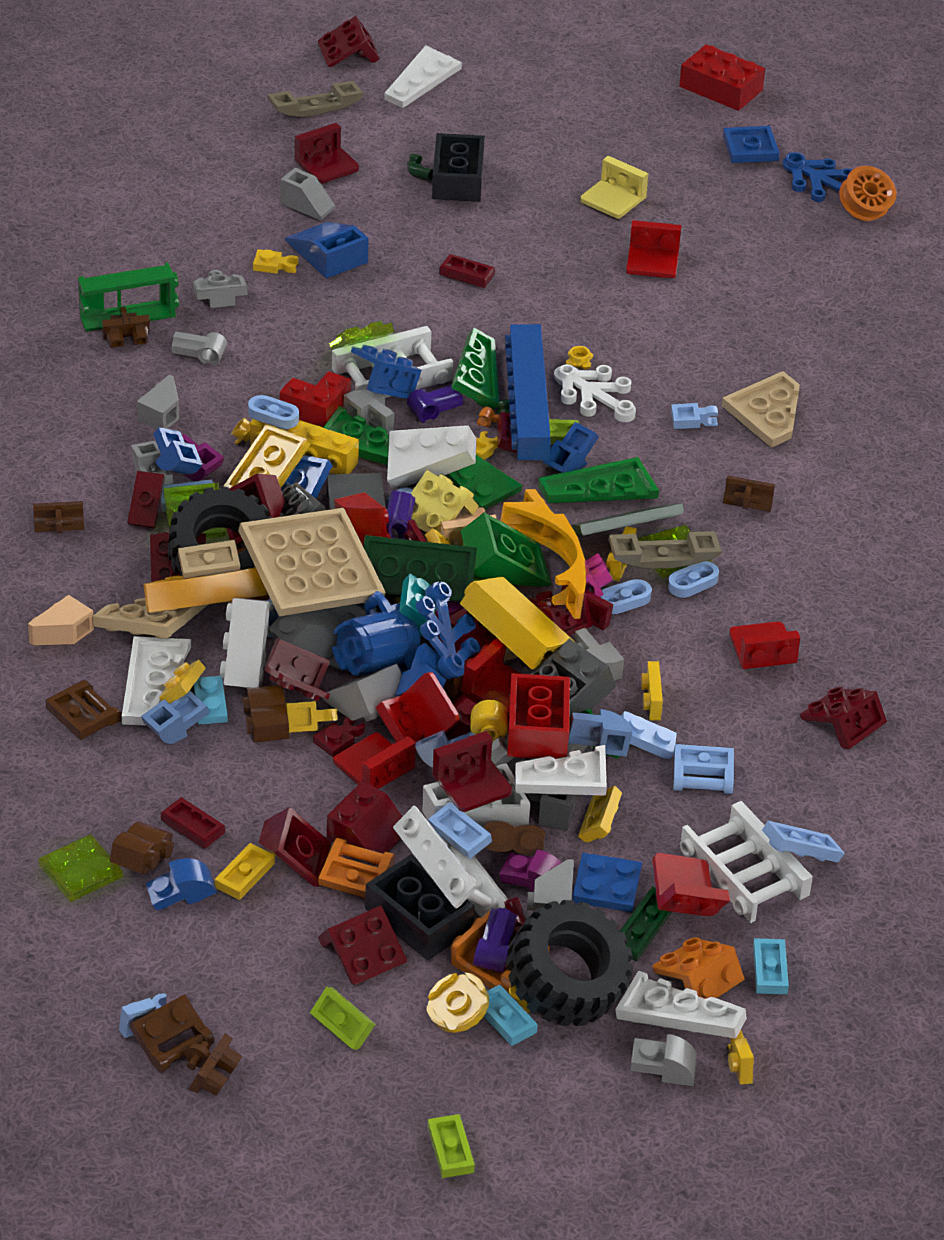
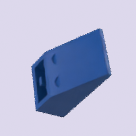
(331, 247)

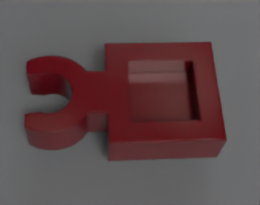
(338, 738)

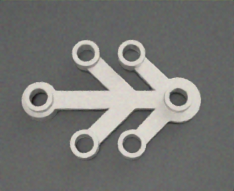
(568, 376)

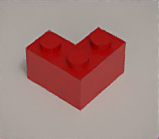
(318, 401)

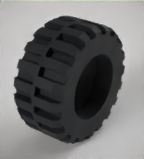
(208, 511)
(548, 988)

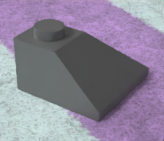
(308, 631)

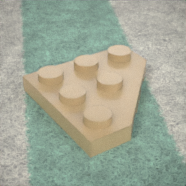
(766, 407)
(138, 621)

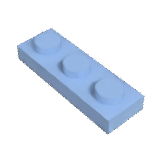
(802, 842)

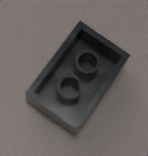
(458, 167)
(418, 907)

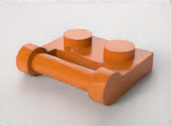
(352, 875)

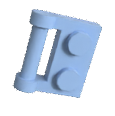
(703, 761)

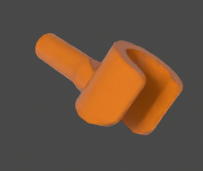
(487, 416)

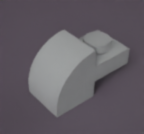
(370, 407)
(144, 459)
(604, 652)
(671, 1059)

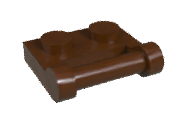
(77, 714)
(164, 1026)

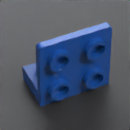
(390, 374)

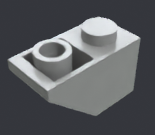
(305, 194)
(159, 405)

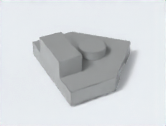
(219, 289)

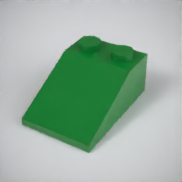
(505, 553)

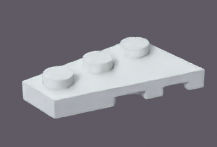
(567, 775)

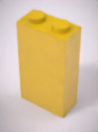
(513, 620)

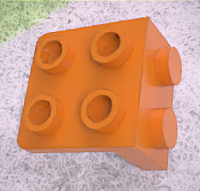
(703, 967)

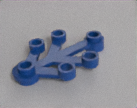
(796, 164)
(451, 663)

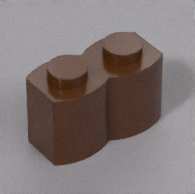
(267, 713)
(522, 839)
(141, 847)

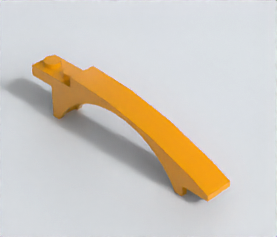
(554, 531)
(202, 590)

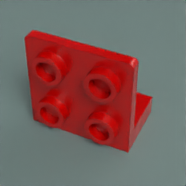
(653, 249)
(377, 760)

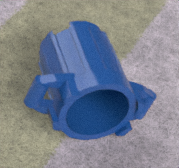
(376, 639)

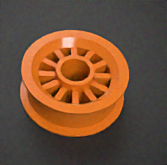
(867, 193)

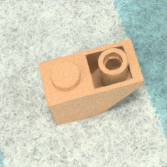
(61, 624)

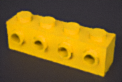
(325, 444)

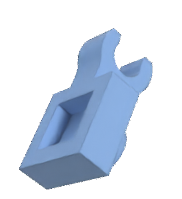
(691, 416)
(137, 1010)

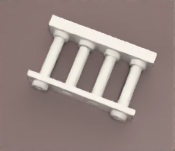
(405, 344)
(744, 823)
(448, 867)

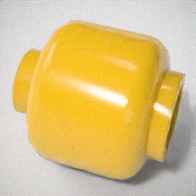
(490, 717)

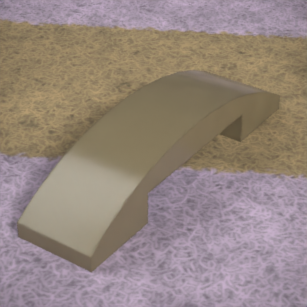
(340, 97)
(665, 553)

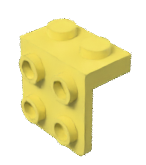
(618, 190)
(439, 501)

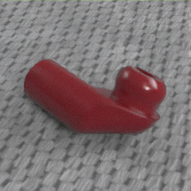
(515, 907)

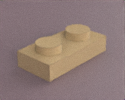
(208, 559)

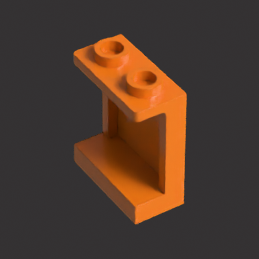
(463, 954)

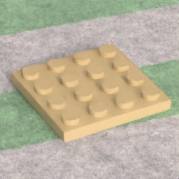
(310, 561)

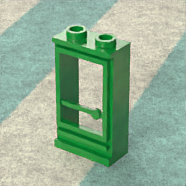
(92, 291)

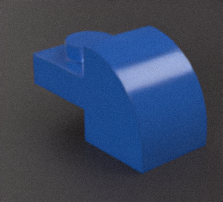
(573, 449)
(175, 453)
(424, 661)
(186, 880)

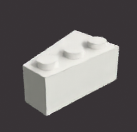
(430, 449)
(246, 642)
(511, 809)

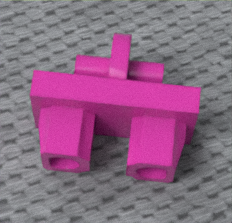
(596, 574)

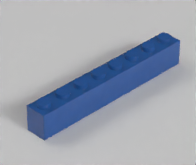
(527, 392)

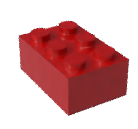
(722, 77)
(538, 716)

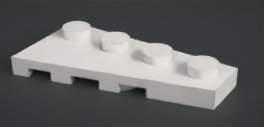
(421, 75)
(149, 669)
(668, 1007)

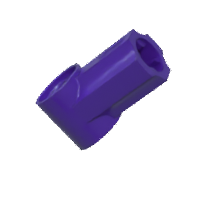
(428, 405)
(399, 512)
(494, 945)

